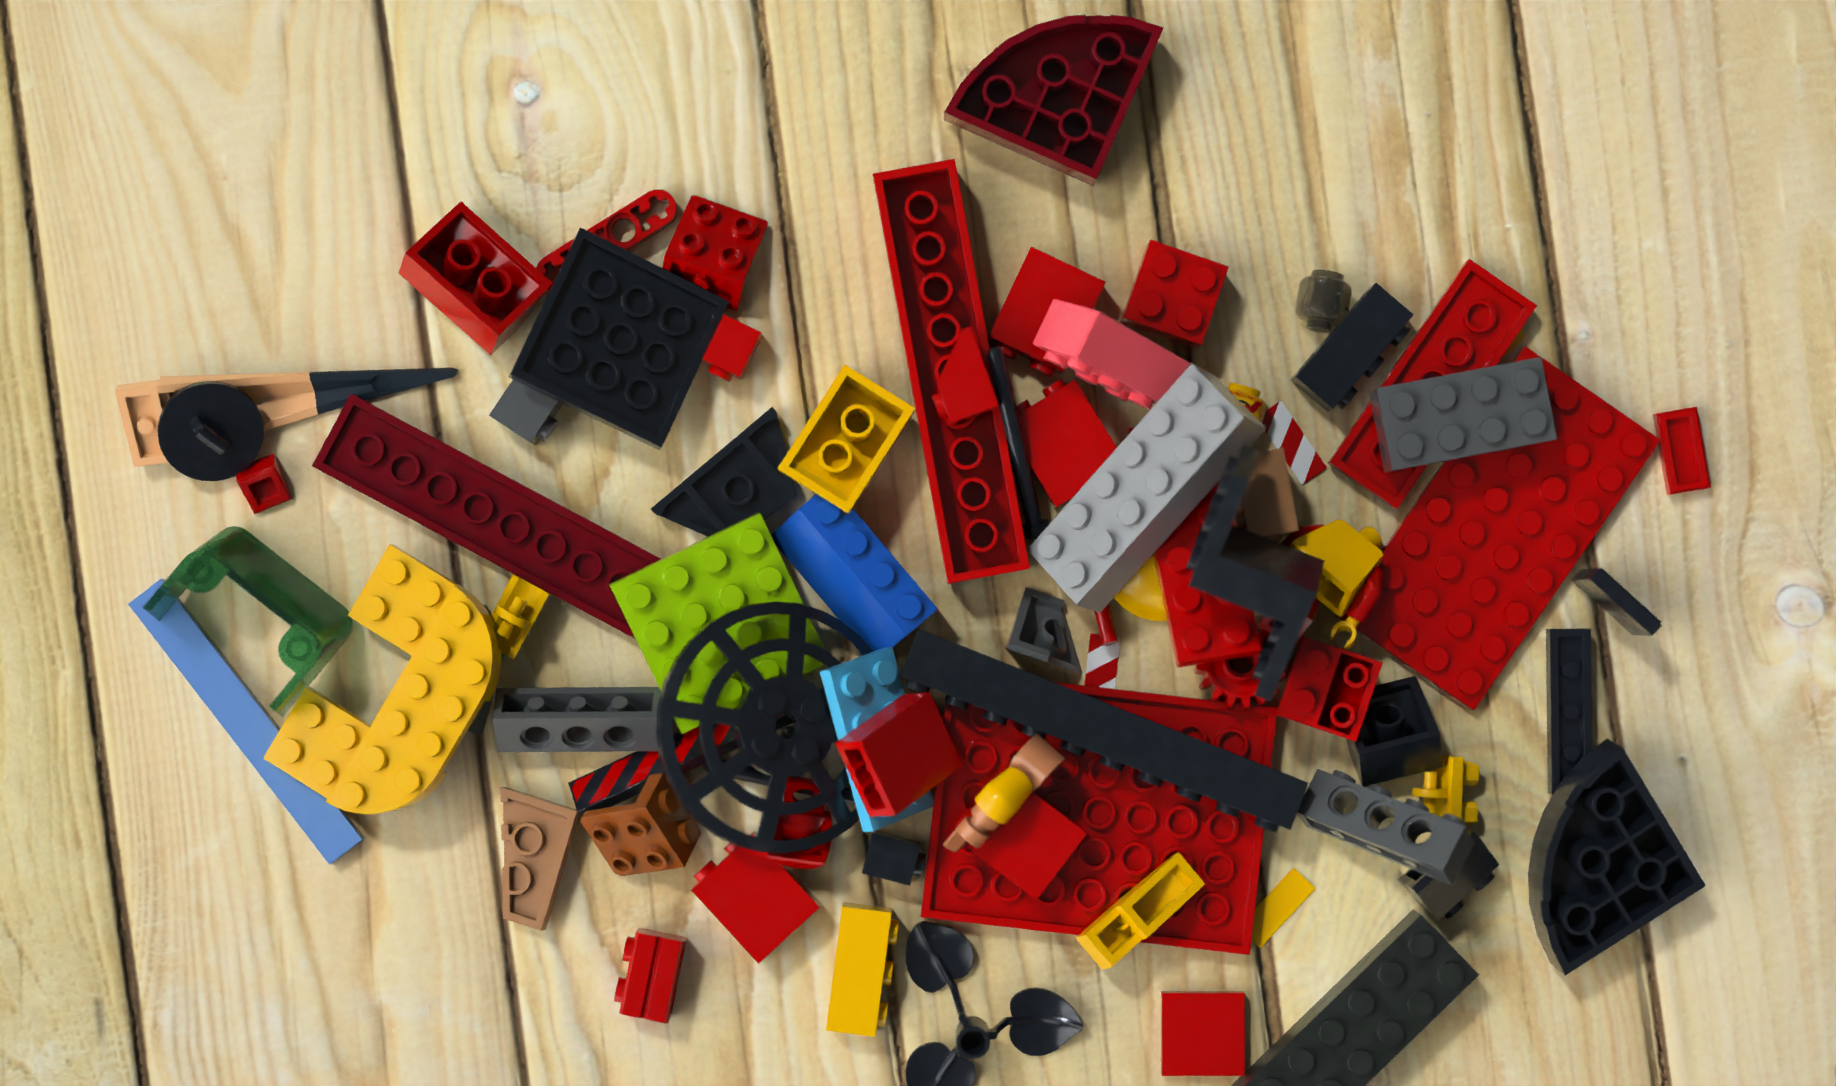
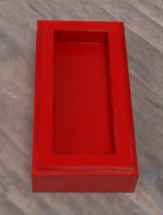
(1681, 450)

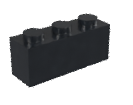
(1353, 348)

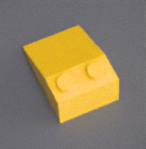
(847, 439)

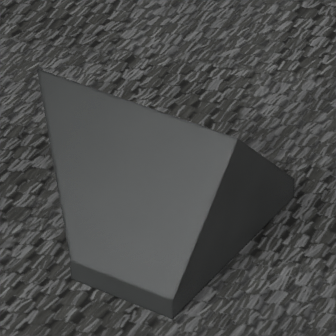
(1043, 631)

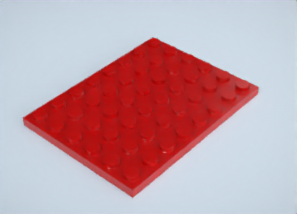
(1127, 825)

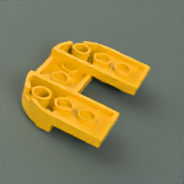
(425, 714)

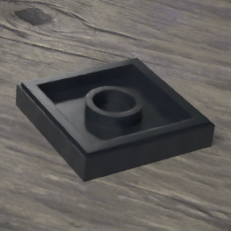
(1617, 601)

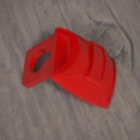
(802, 826)

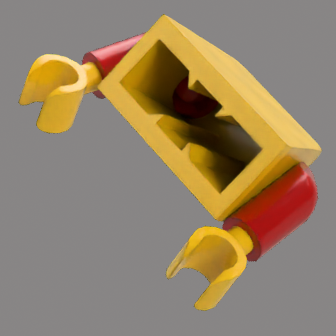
(1350, 570)

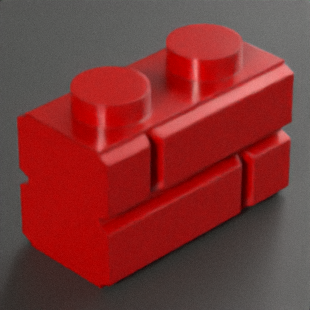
(651, 975)

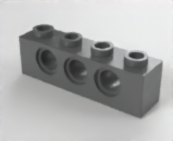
(576, 719)
(1438, 857)

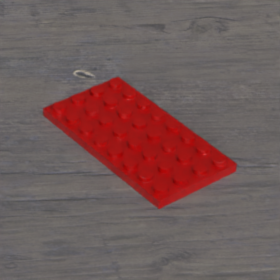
(1500, 539)

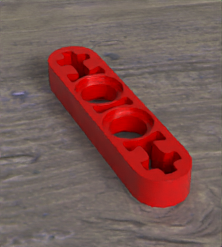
(605, 227)

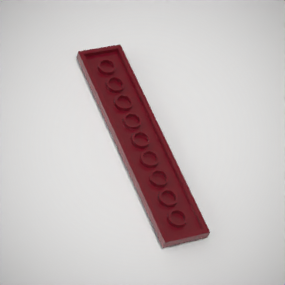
(480, 509)

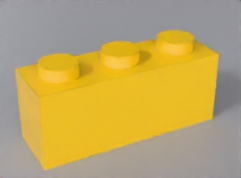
(861, 969)

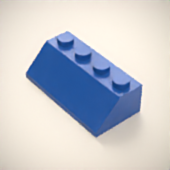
(853, 572)

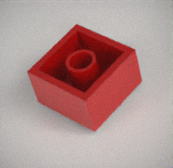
(1174, 294)

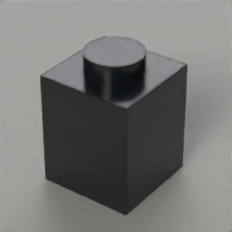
(893, 858)

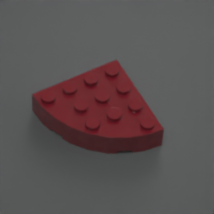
(1058, 90)

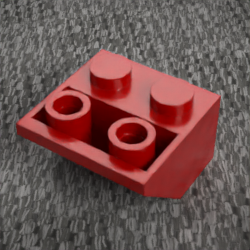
(1329, 688)

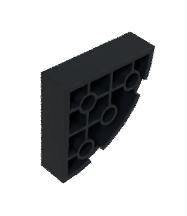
(1602, 860)

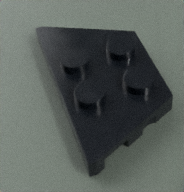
(734, 482)

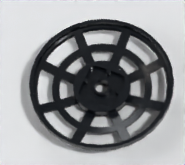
(755, 728)

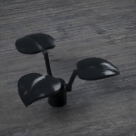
(1038, 1021)

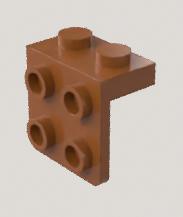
(644, 835)

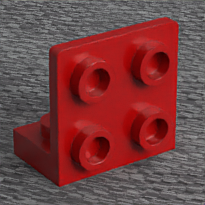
(715, 248)

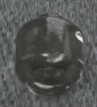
(1323, 300)

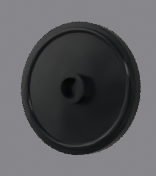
(210, 431)

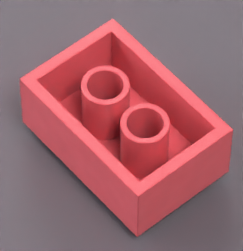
(1108, 354)

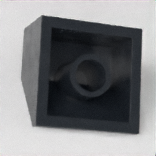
(1396, 734)
(1446, 900)

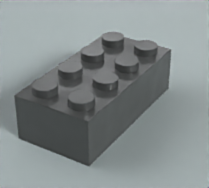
(1462, 414)

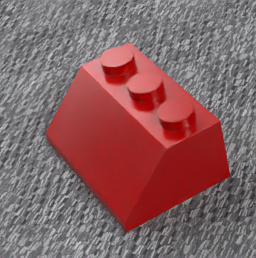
(474, 277)

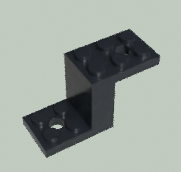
(1254, 572)

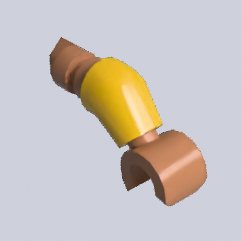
(1006, 793)

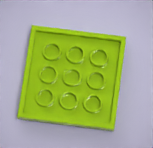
(699, 584)

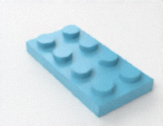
(854, 695)

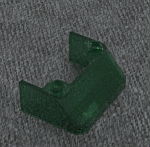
(315, 618)

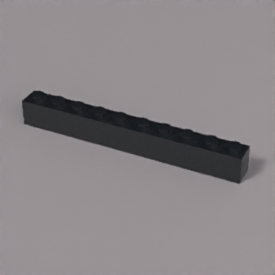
(1103, 729)

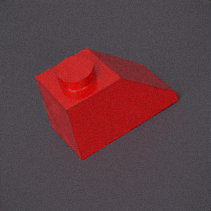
(964, 383)

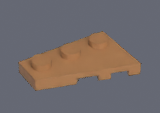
(535, 853)

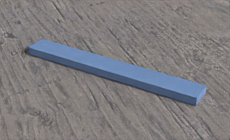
(245, 722)

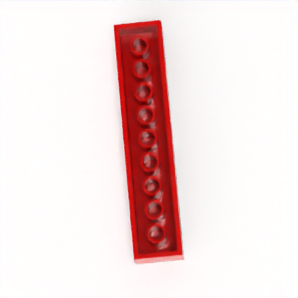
(934, 301)

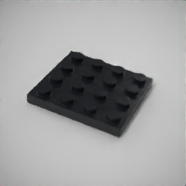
(619, 339)

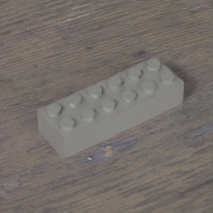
(1145, 489)

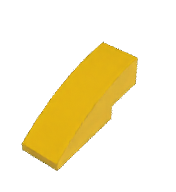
(1140, 911)

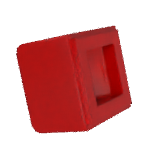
(264, 484)

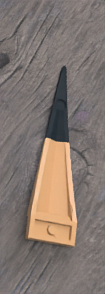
(279, 397)

